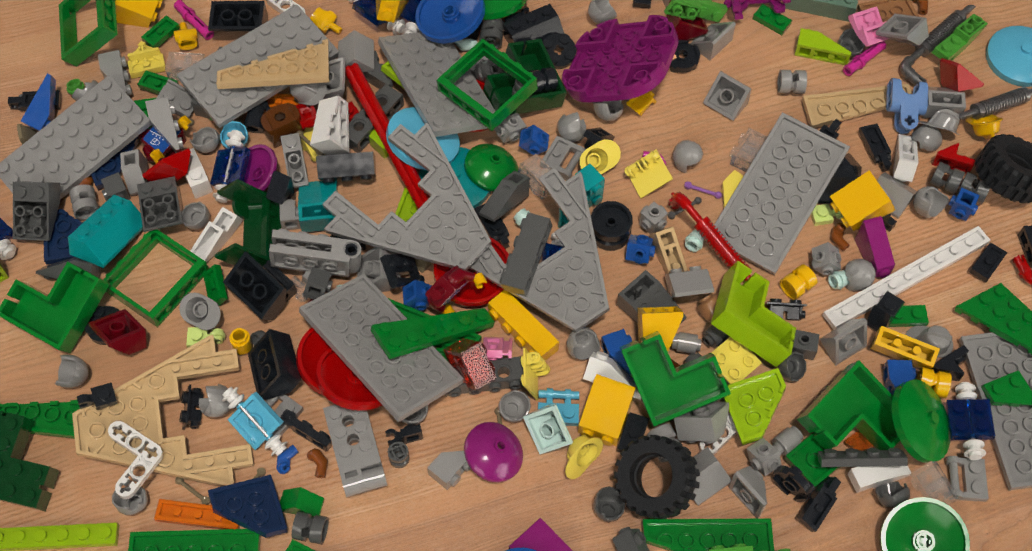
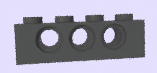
(392, 102)
(509, 366)

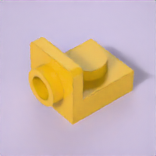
(642, 102)

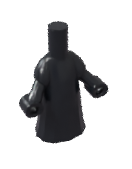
(253, 118)

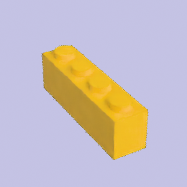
(522, 325)

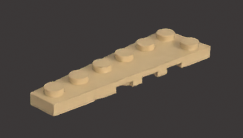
(845, 105)

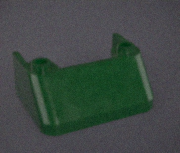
(259, 218)

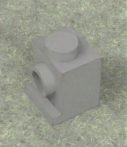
(289, 215)

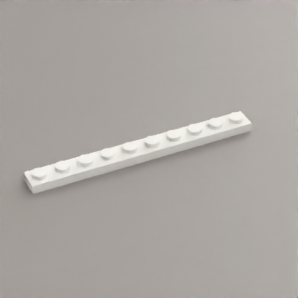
(906, 277)

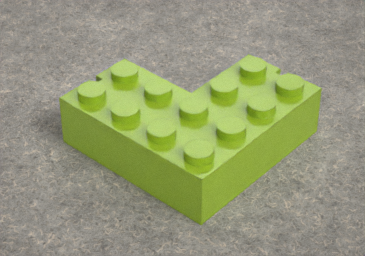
(746, 320)

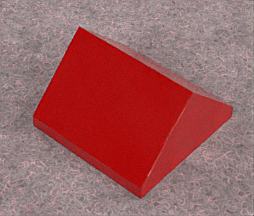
(957, 77)
(171, 166)

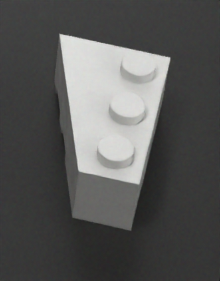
(331, 127)

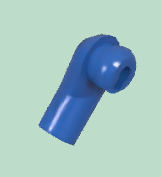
(283, 459)

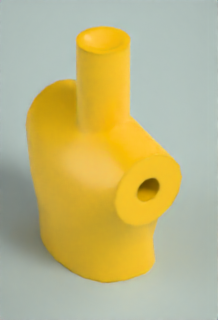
(325, 20)
(186, 37)

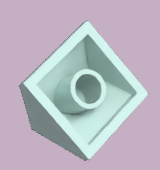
(547, 428)

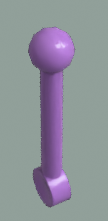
(688, 185)

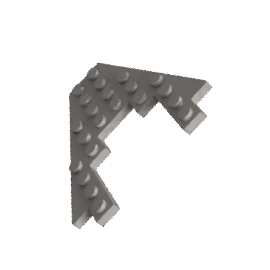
(439, 232)
(570, 281)

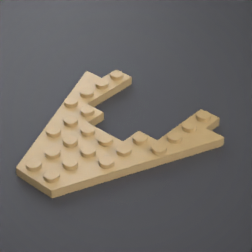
(140, 409)

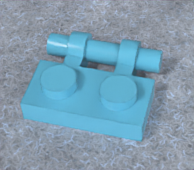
(568, 411)

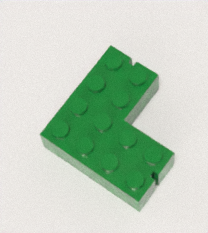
(60, 314)
(671, 390)
(851, 402)

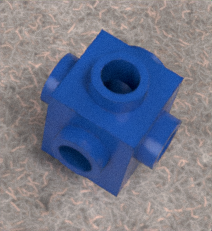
(534, 140)
(963, 204)
(640, 249)
(415, 296)

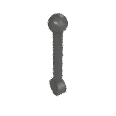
(671, 215)

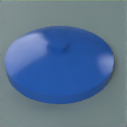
(449, 19)

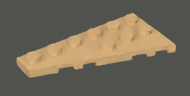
(283, 68)

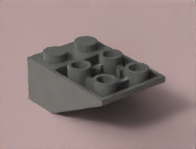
(160, 204)
(35, 209)
(644, 292)

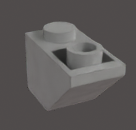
(133, 166)
(448, 468)

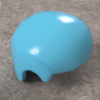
(233, 125)

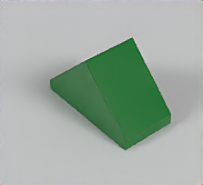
(301, 500)

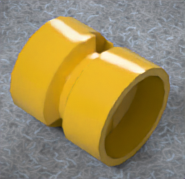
(798, 281)
(939, 381)

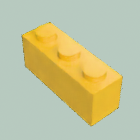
(904, 348)

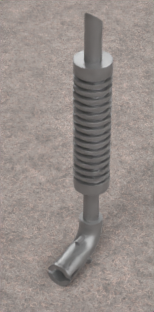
(935, 37)
(998, 103)

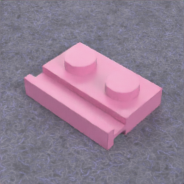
(497, 347)

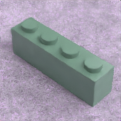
(827, 8)

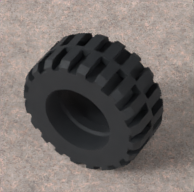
(1007, 167)
(630, 475)

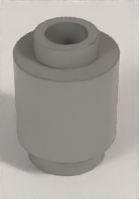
(686, 343)
(788, 440)

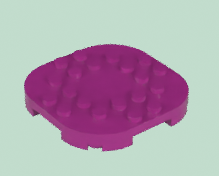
(621, 60)

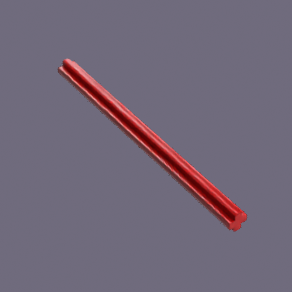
(380, 122)

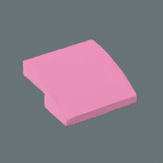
(866, 24)

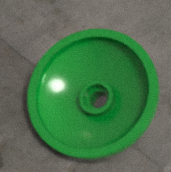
(488, 165)

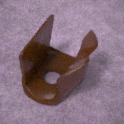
(277, 128)

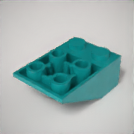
(594, 189)
(310, 208)

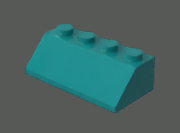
(106, 232)

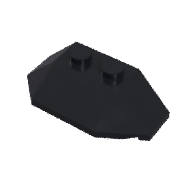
(845, 174)

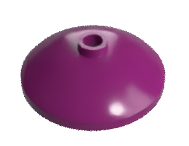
(260, 166)
(487, 458)

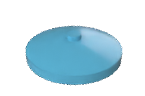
(1011, 55)
(413, 122)

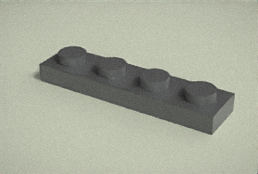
(869, 457)

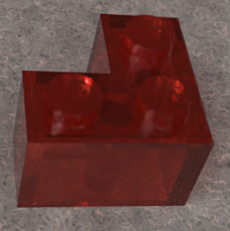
(472, 361)

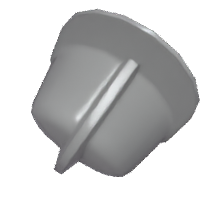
(308, 94)
(944, 119)
(200, 311)
(935, 336)

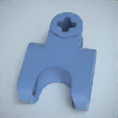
(906, 106)

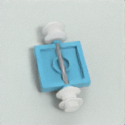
(255, 420)

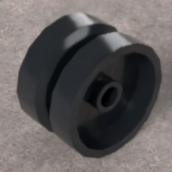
(611, 225)

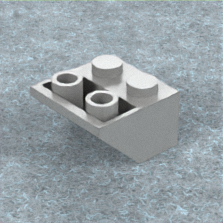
(944, 98)

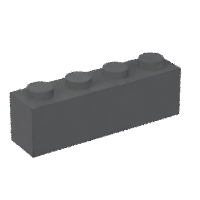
(526, 254)

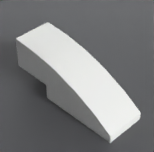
(216, 234)
(875, 476)

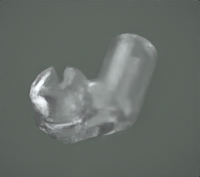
(300, 285)

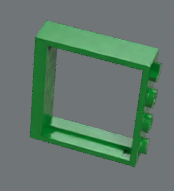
(483, 48)
(76, 52)
(175, 294)

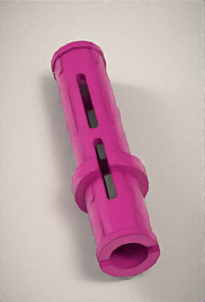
(189, 15)
(860, 61)

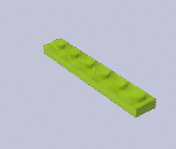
(59, 536)

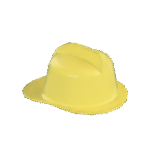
(601, 156)
(581, 455)

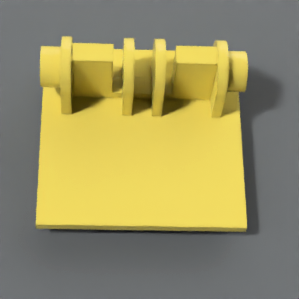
(648, 173)
(735, 360)
(533, 366)

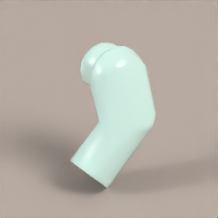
(466, 44)

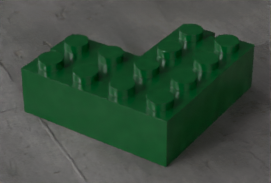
(534, 56)
(19, 478)

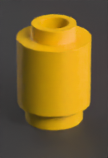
(240, 341)

